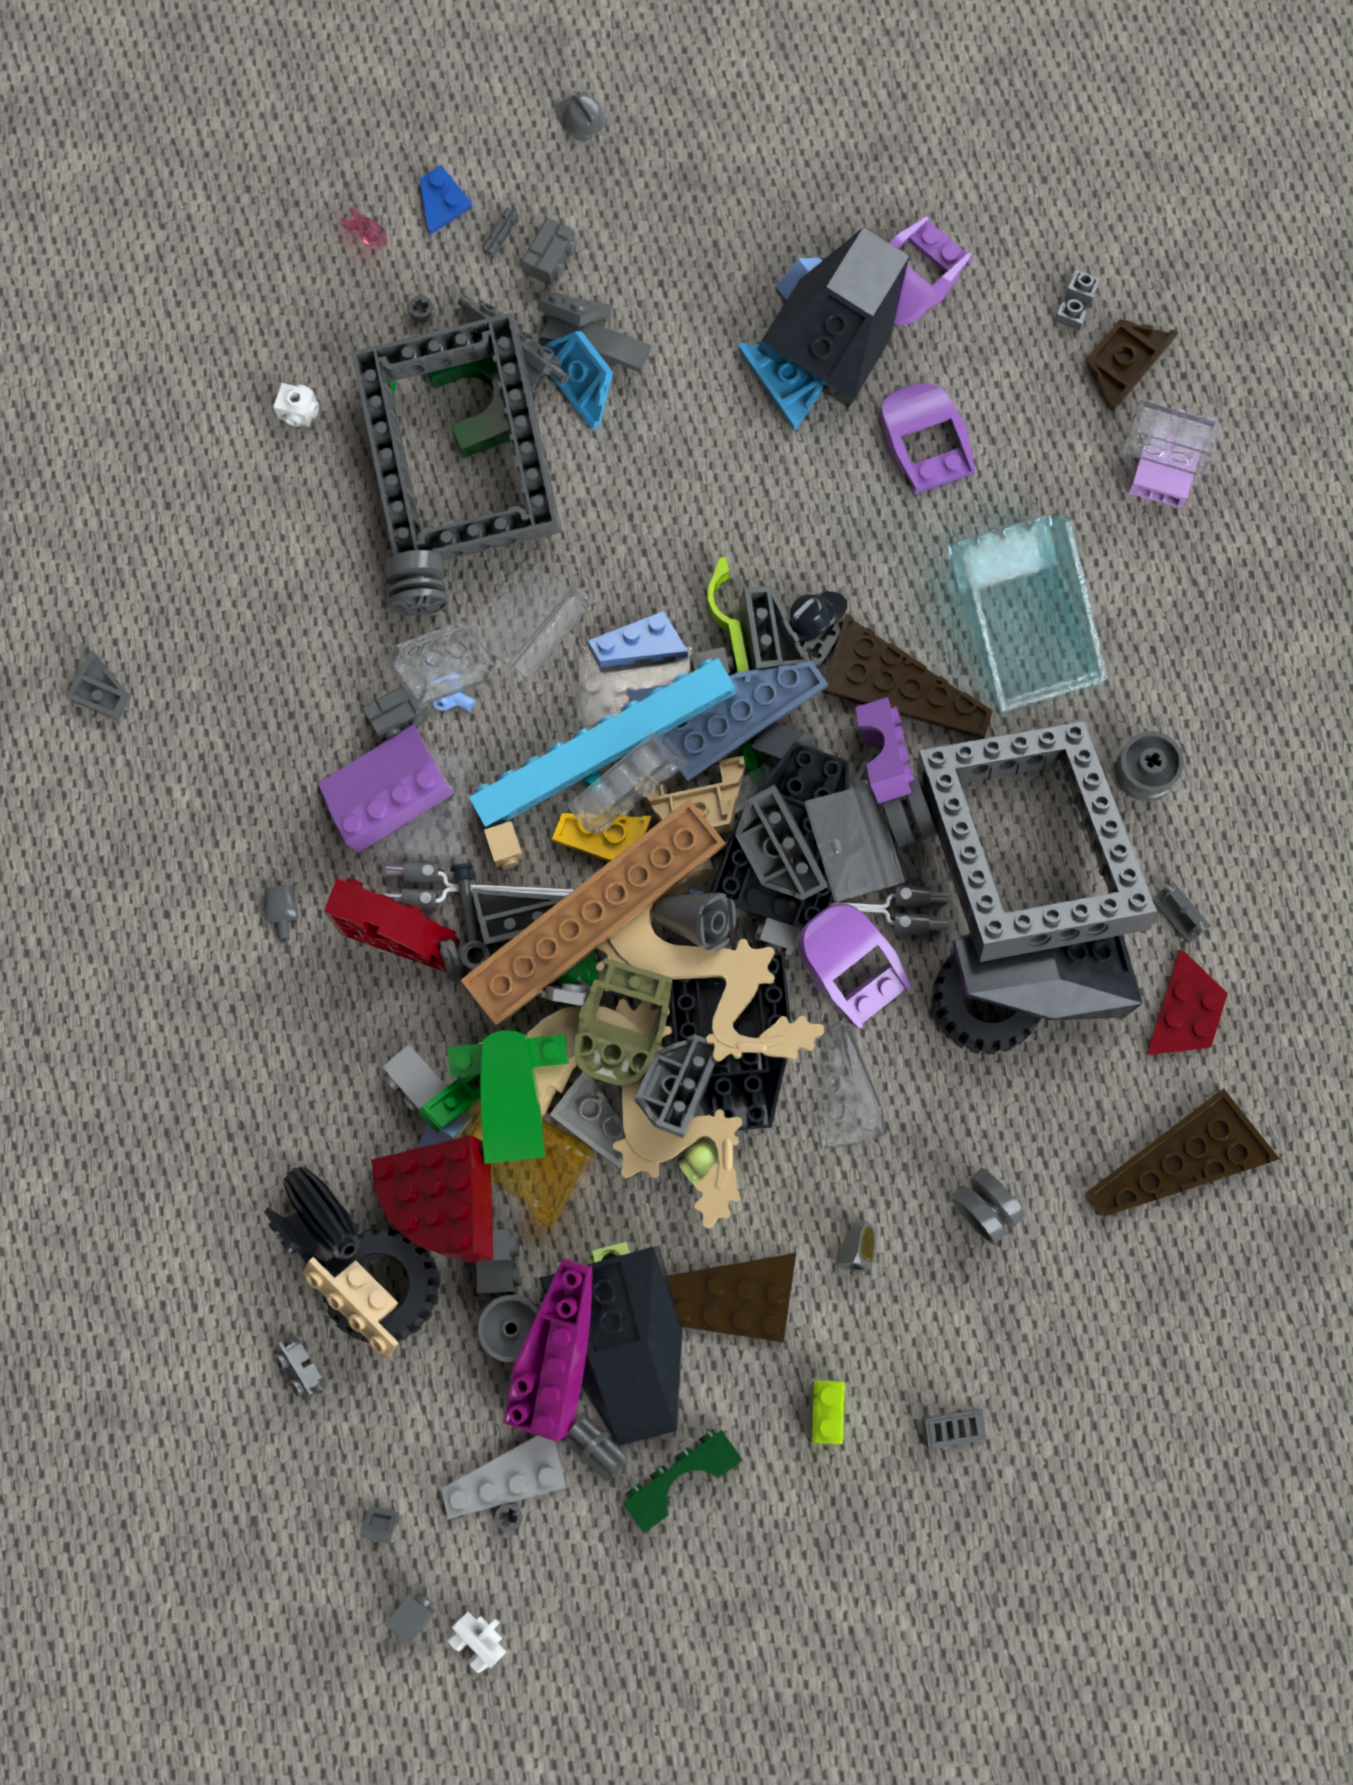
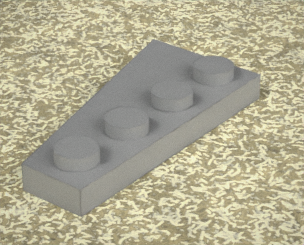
(514, 1476)

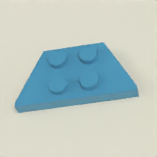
(588, 377)
(785, 383)

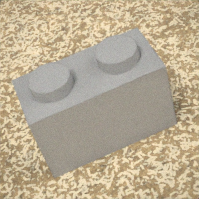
(413, 1077)

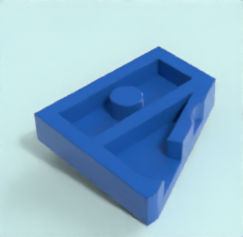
(442, 199)

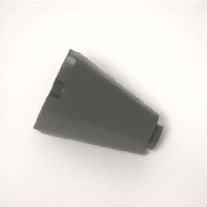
(698, 918)

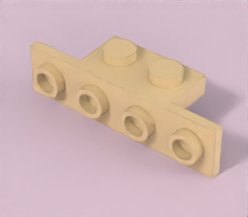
(358, 1299)

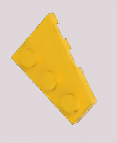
(604, 845)

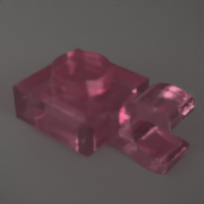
(369, 230)

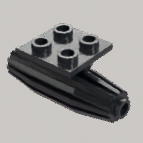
(316, 1219)

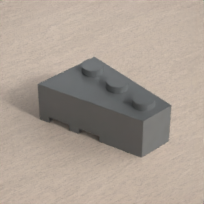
(509, 913)

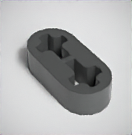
(825, 647)

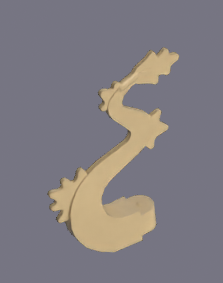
(740, 969)
(644, 1143)

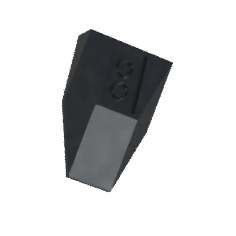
(841, 315)
(799, 777)
(1055, 983)
(753, 1082)
(633, 1346)

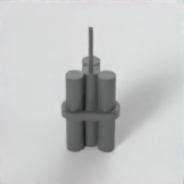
(595, 1448)

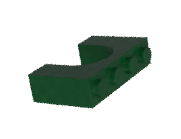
(491, 425)

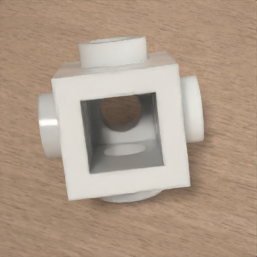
(296, 405)

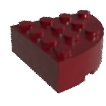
(386, 924)
(440, 1197)

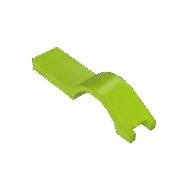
(731, 625)

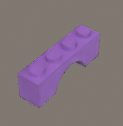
(888, 771)

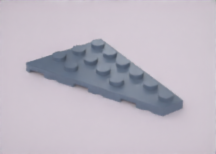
(759, 703)

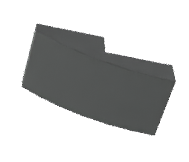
(1077, 299)

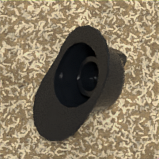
(816, 613)

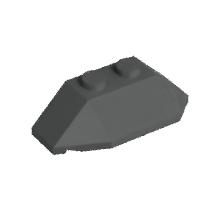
(778, 846)
(676, 1084)

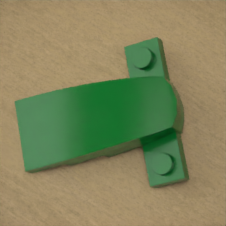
(509, 1089)

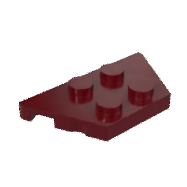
(1188, 1010)

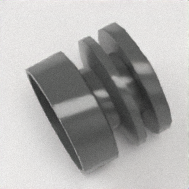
(416, 582)

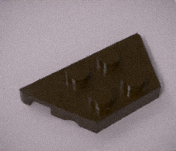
(1125, 358)

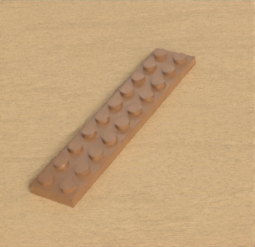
(593, 912)

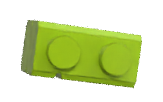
(827, 1412)

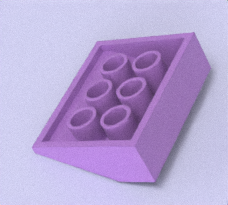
(384, 789)

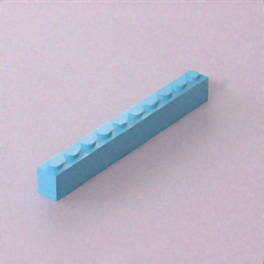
(603, 744)

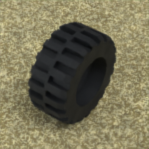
(966, 1028)
(421, 1276)

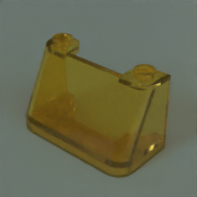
(546, 1180)

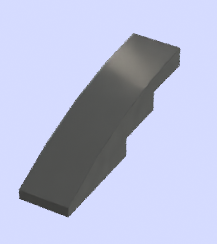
(609, 344)

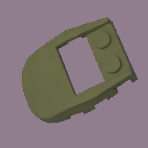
(613, 1051)

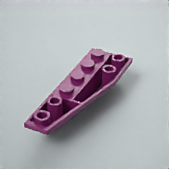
(553, 1357)

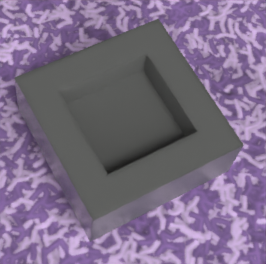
(379, 1524)

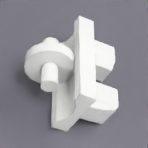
(480, 1638)

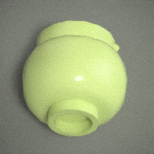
(699, 1159)

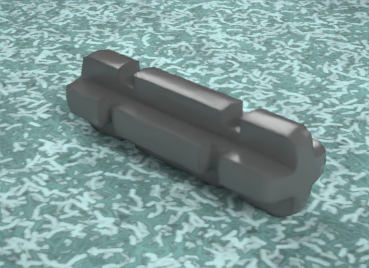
(500, 232)
(451, 960)

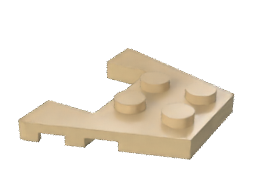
(714, 801)

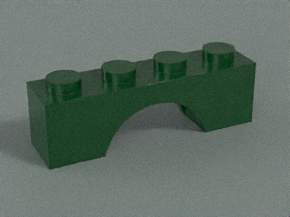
(649, 1503)

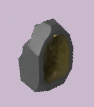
(858, 1248)

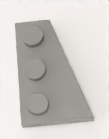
(568, 993)
(591, 1118)

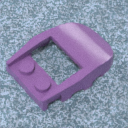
(916, 293)
(917, 409)
(836, 942)

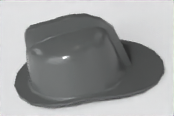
(581, 115)

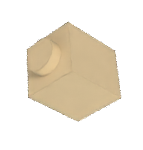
(504, 845)

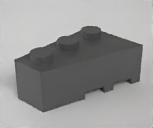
(767, 631)

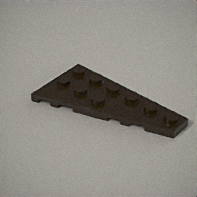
(872, 669)
(1197, 1150)
(737, 1298)

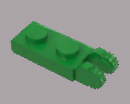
(450, 1103)

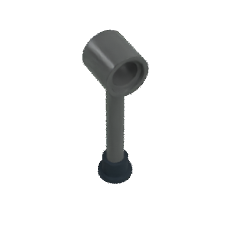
(462, 876)

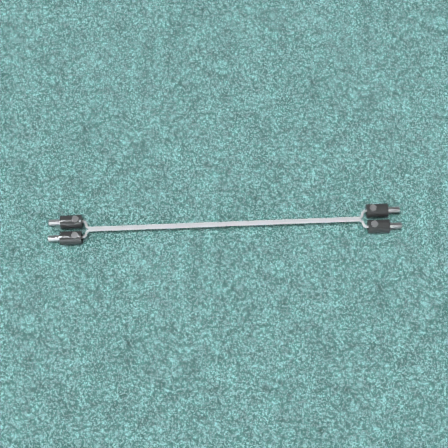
(904, 896)

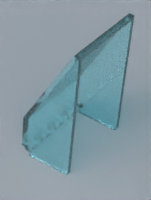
(1029, 610)

